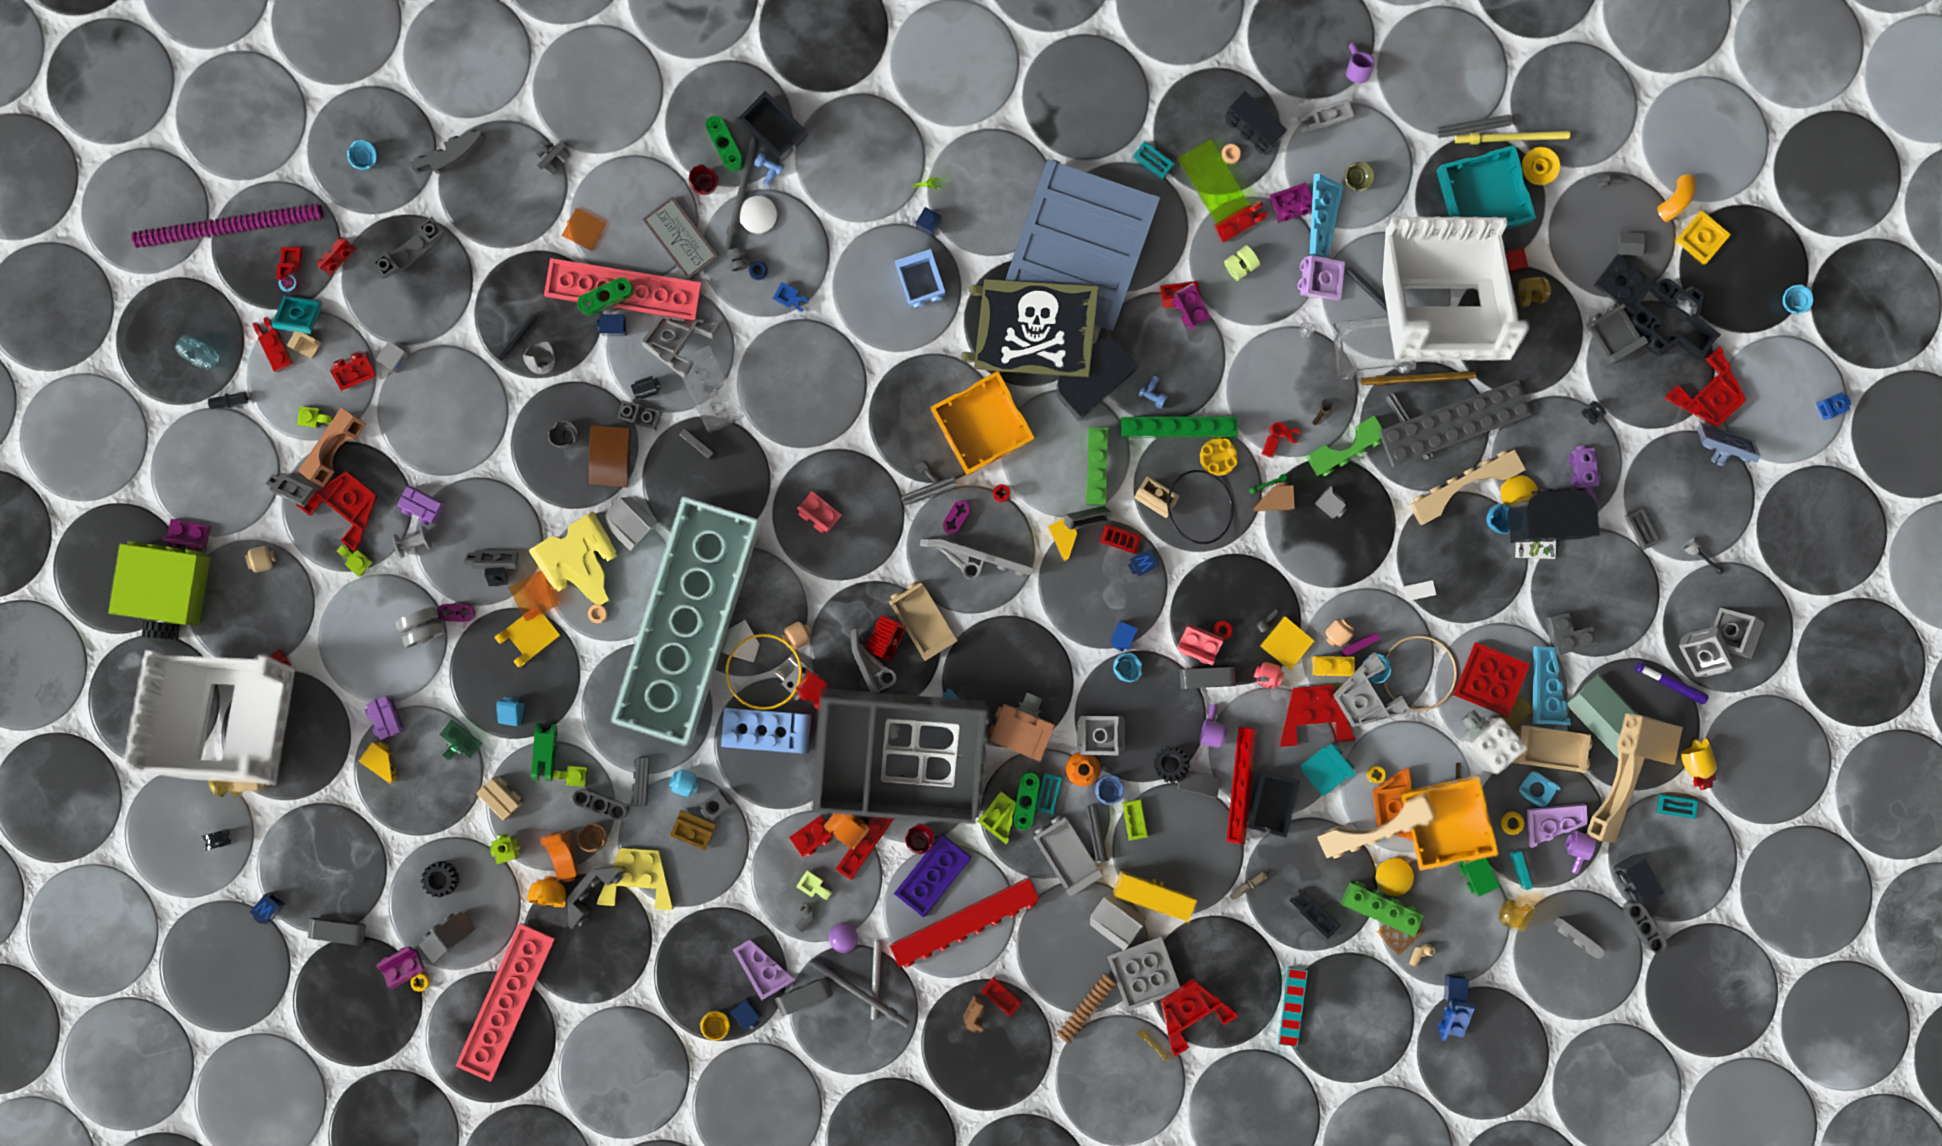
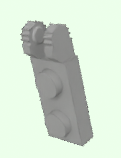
(1327, 115)
(1579, 939)

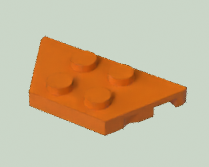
(1388, 799)

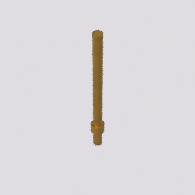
(1381, 380)

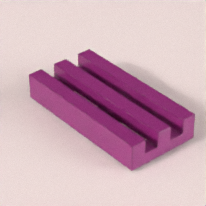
(1359, 644)

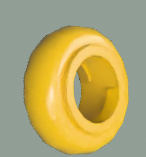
(1520, 823)

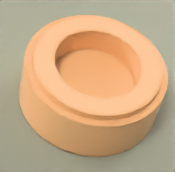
(1231, 153)
(597, 613)

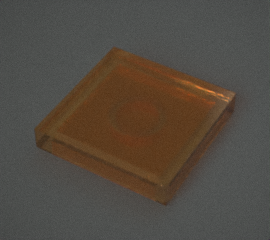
(534, 595)

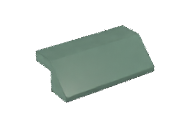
(1601, 711)

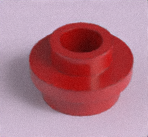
(1229, 629)

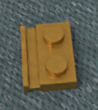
(693, 830)

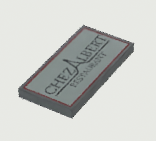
(680, 238)

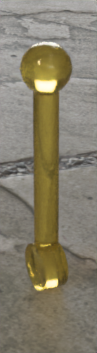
(1141, 1033)

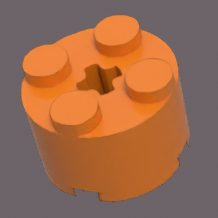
(847, 829)

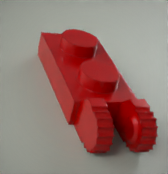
(1239, 221)
(273, 346)

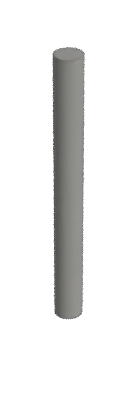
(876, 976)

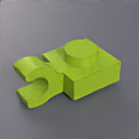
(311, 417)
(355, 561)
(574, 775)

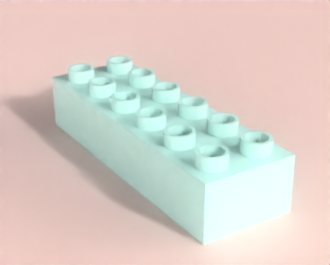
(686, 621)

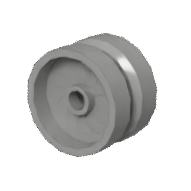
(419, 627)

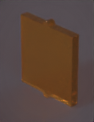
(583, 229)

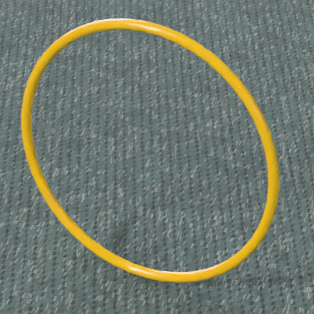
(727, 673)

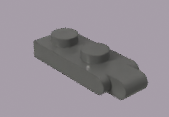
(290, 489)
(492, 559)

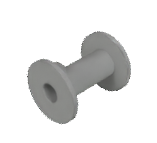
(412, 541)

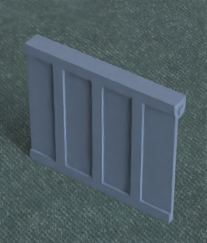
(1084, 235)

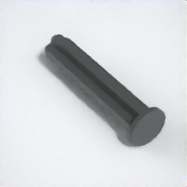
(929, 490)
(1096, 833)

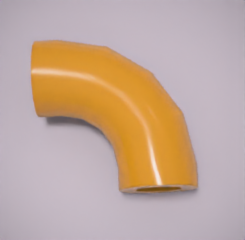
(1680, 198)

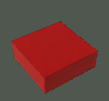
(1516, 259)

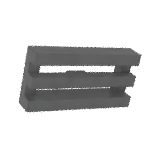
(697, 444)
(1642, 512)

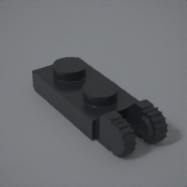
(1316, 915)

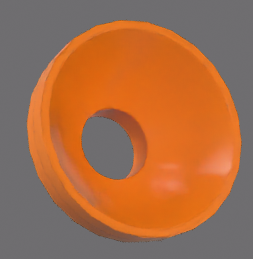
(1072, 769)

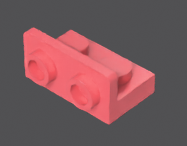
(819, 512)
(1200, 644)

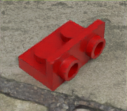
(352, 370)
(811, 836)

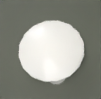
(758, 214)

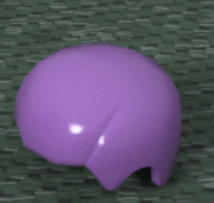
(843, 937)

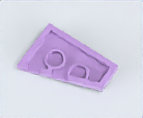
(1549, 822)
(761, 969)

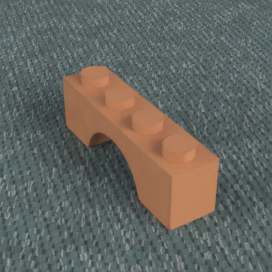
(318, 464)

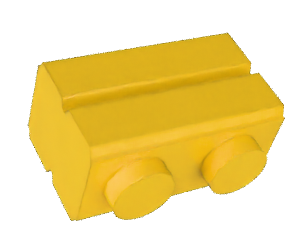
(1333, 666)

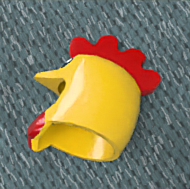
(1700, 764)

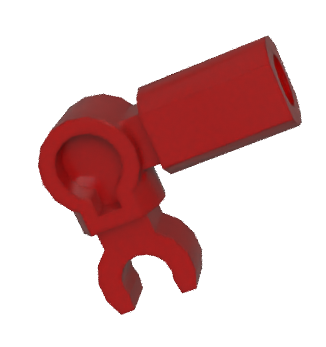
(1277, 430)

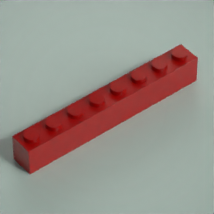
(963, 922)

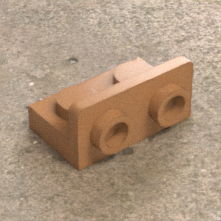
(973, 1014)

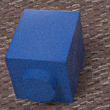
(1123, 636)

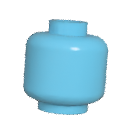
(683, 783)

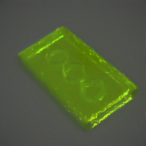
(1213, 181)

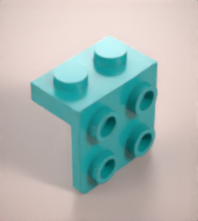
(1327, 768)

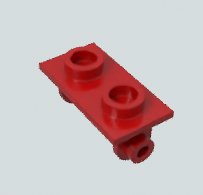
(331, 261)

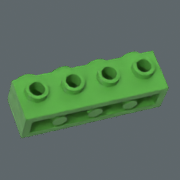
(1382, 909)

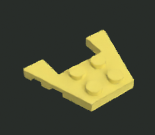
(642, 870)

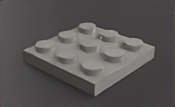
(1143, 973)

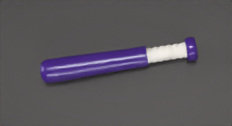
(1674, 684)

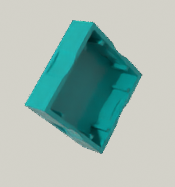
(1487, 187)

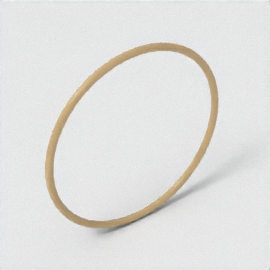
(1452, 658)

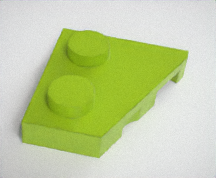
(998, 816)

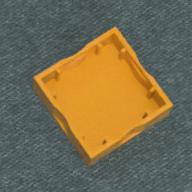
(982, 423)
(1458, 829)

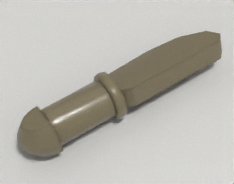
(1251, 884)

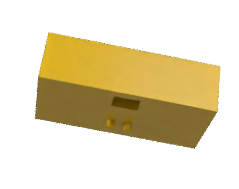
(1154, 896)

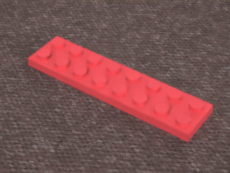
(651, 292)
(505, 1002)

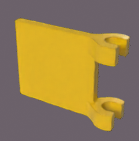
(529, 637)

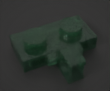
(459, 741)

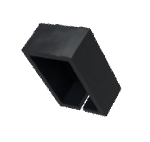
(1255, 123)
(773, 126)
(1273, 804)

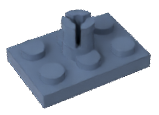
(1727, 445)

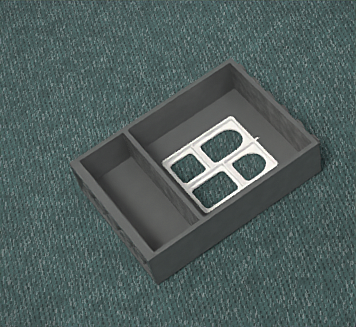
(855, 750)

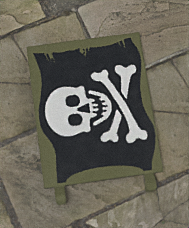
(1034, 328)

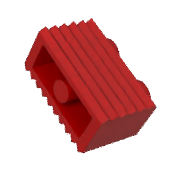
(885, 637)

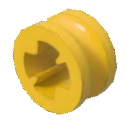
(1372, 779)
(420, 988)

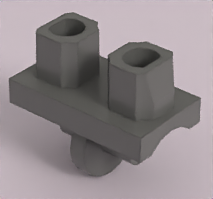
(559, 151)

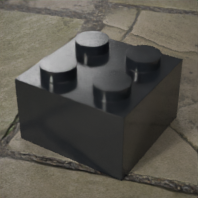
(1638, 880)

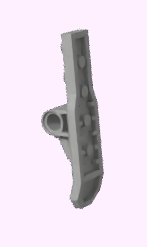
(965, 555)
(872, 672)

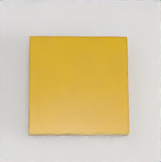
(1702, 237)
(1287, 643)

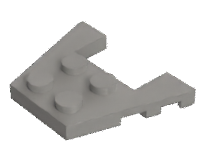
(670, 336)
(1361, 701)

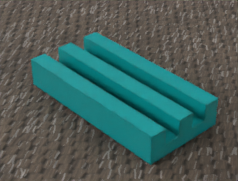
(1140, 151)
(1052, 777)
(1660, 803)
(1521, 869)

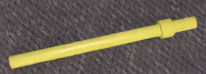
(1475, 138)

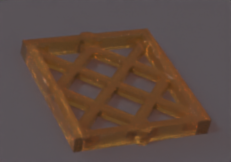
(1388, 941)

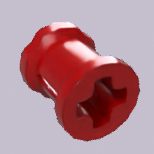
(1005, 489)

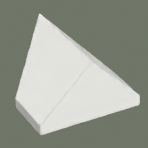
(734, 636)

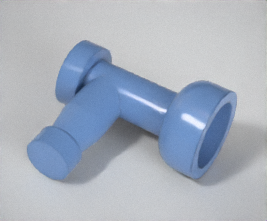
(773, 167)
(1148, 393)

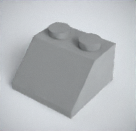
(1739, 631)

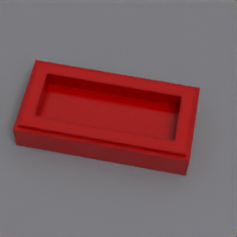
(1001, 996)

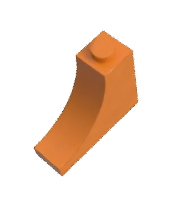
(563, 855)

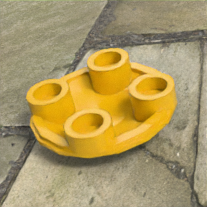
(1218, 456)
(1516, 487)
(1394, 877)

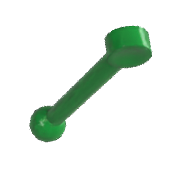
(1282, 478)

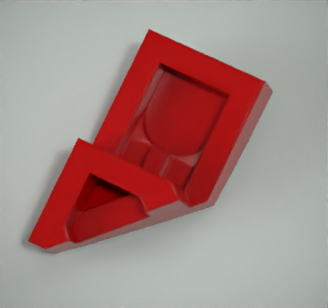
(289, 261)

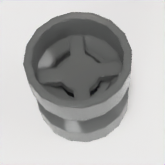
(738, 259)

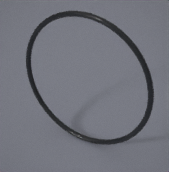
(1170, 515)

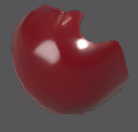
(703, 180)
(919, 839)

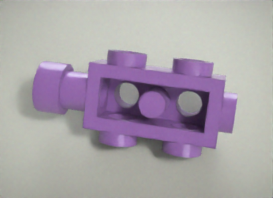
(1582, 468)

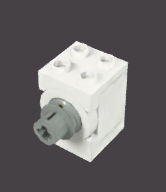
(1490, 742)

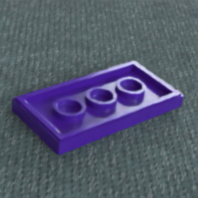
(932, 875)

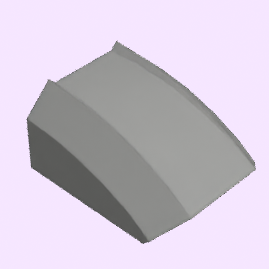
(629, 522)
(1706, 652)
(1101, 735)
(1117, 920)

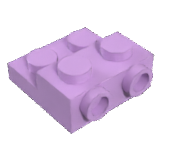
(1321, 277)

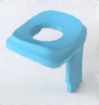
(1549, 789)

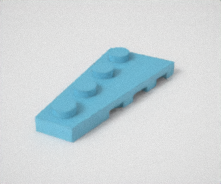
(1325, 209)
(1547, 689)

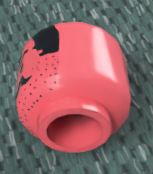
(1269, 675)

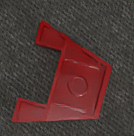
(1717, 399)
(350, 500)
(1314, 706)
(1188, 1006)

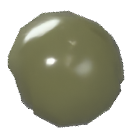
(1359, 176)

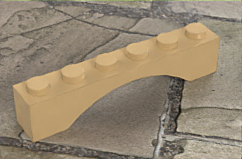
(1501, 468)
(1609, 817)
(1340, 839)

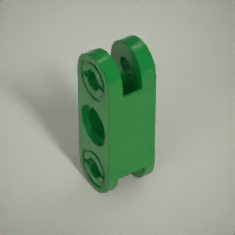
(720, 134)
(616, 296)
(544, 752)
(1026, 811)

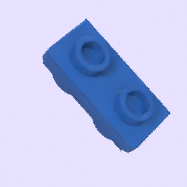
(1455, 1019)

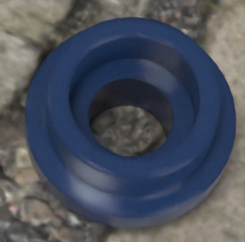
(758, 264)

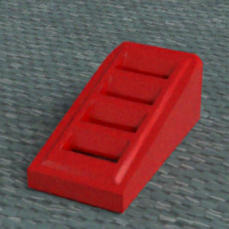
(1103, 540)

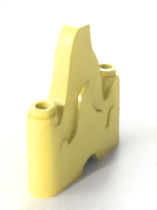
(576, 559)

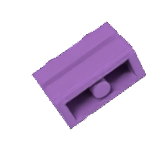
(420, 504)
(384, 717)

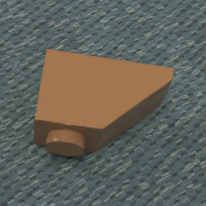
(1277, 498)

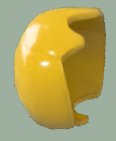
(715, 1025)

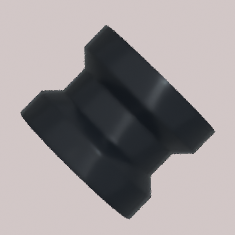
(1593, 412)

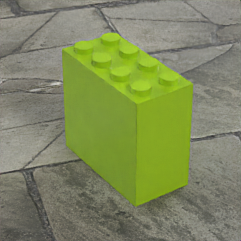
(159, 583)

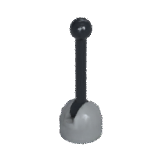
(1693, 547)

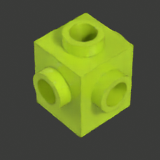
(500, 853)

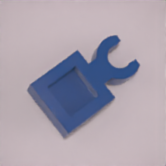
(787, 296)

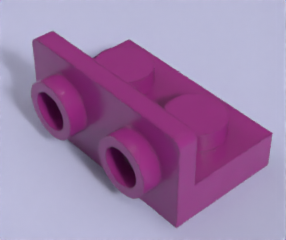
(1292, 202)
(1191, 306)
(188, 534)
(401, 966)

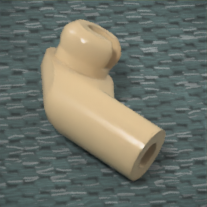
(1421, 951)

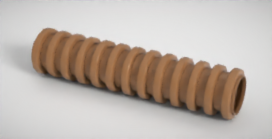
(1086, 1008)

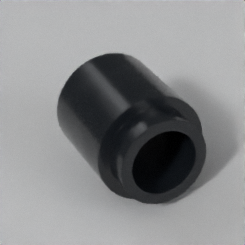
(645, 387)

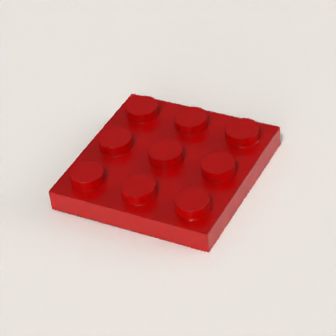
(1491, 679)

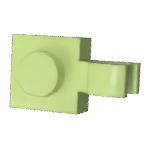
(812, 884)

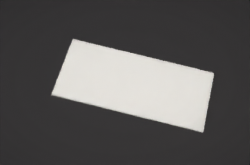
(1419, 590)

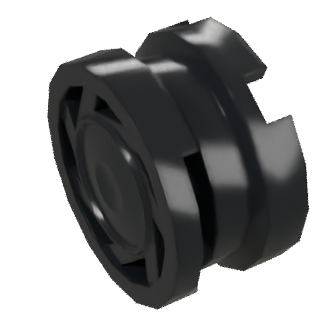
(212, 838)

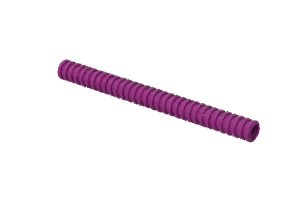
(227, 225)

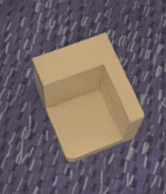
(304, 344)

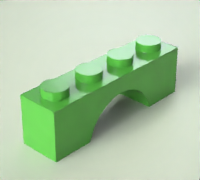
(1325, 458)
(1096, 466)

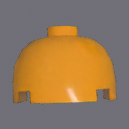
(547, 892)

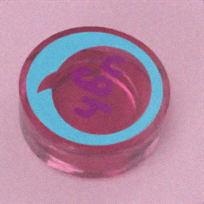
(288, 284)

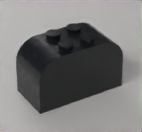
(1108, 369)
(1553, 516)

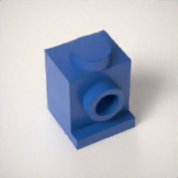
(1828, 406)

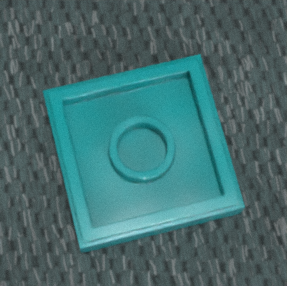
(297, 314)

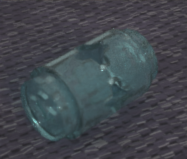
(196, 352)

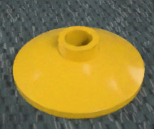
(1547, 160)

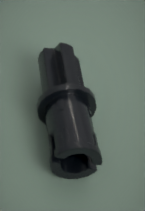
(228, 400)

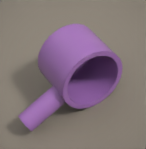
(1360, 65)
(1213, 732)
(1580, 846)

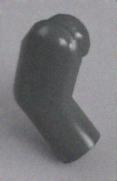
(807, 916)

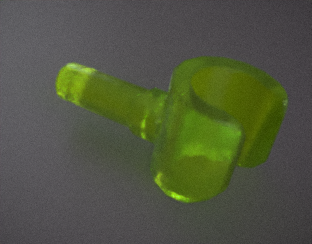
(929, 183)

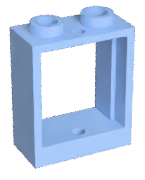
(914, 260)

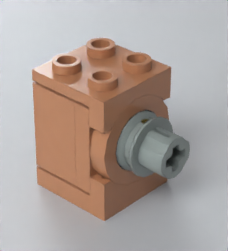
(1022, 728)

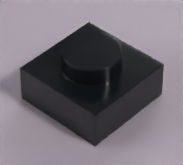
(496, 576)

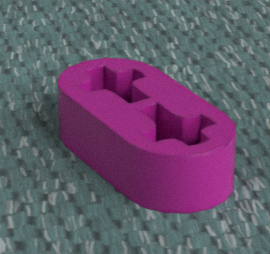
(952, 514)
(456, 607)

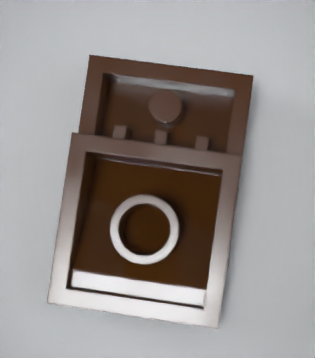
(609, 456)

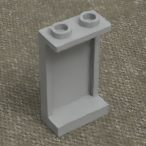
(1067, 855)

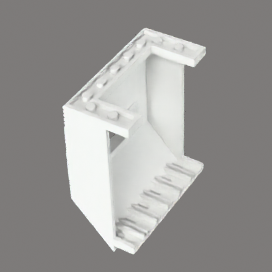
(1450, 256)
(175, 713)

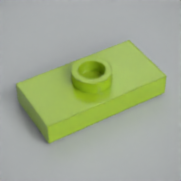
(1134, 819)

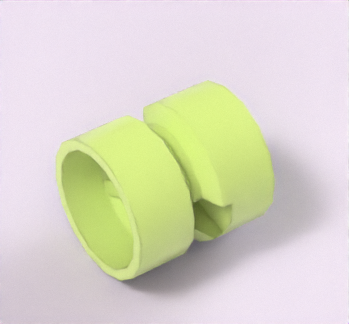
(1246, 258)

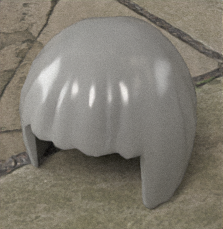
(540, 358)

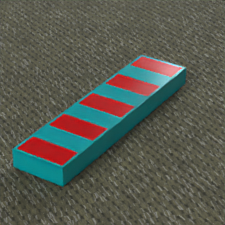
(1292, 1007)

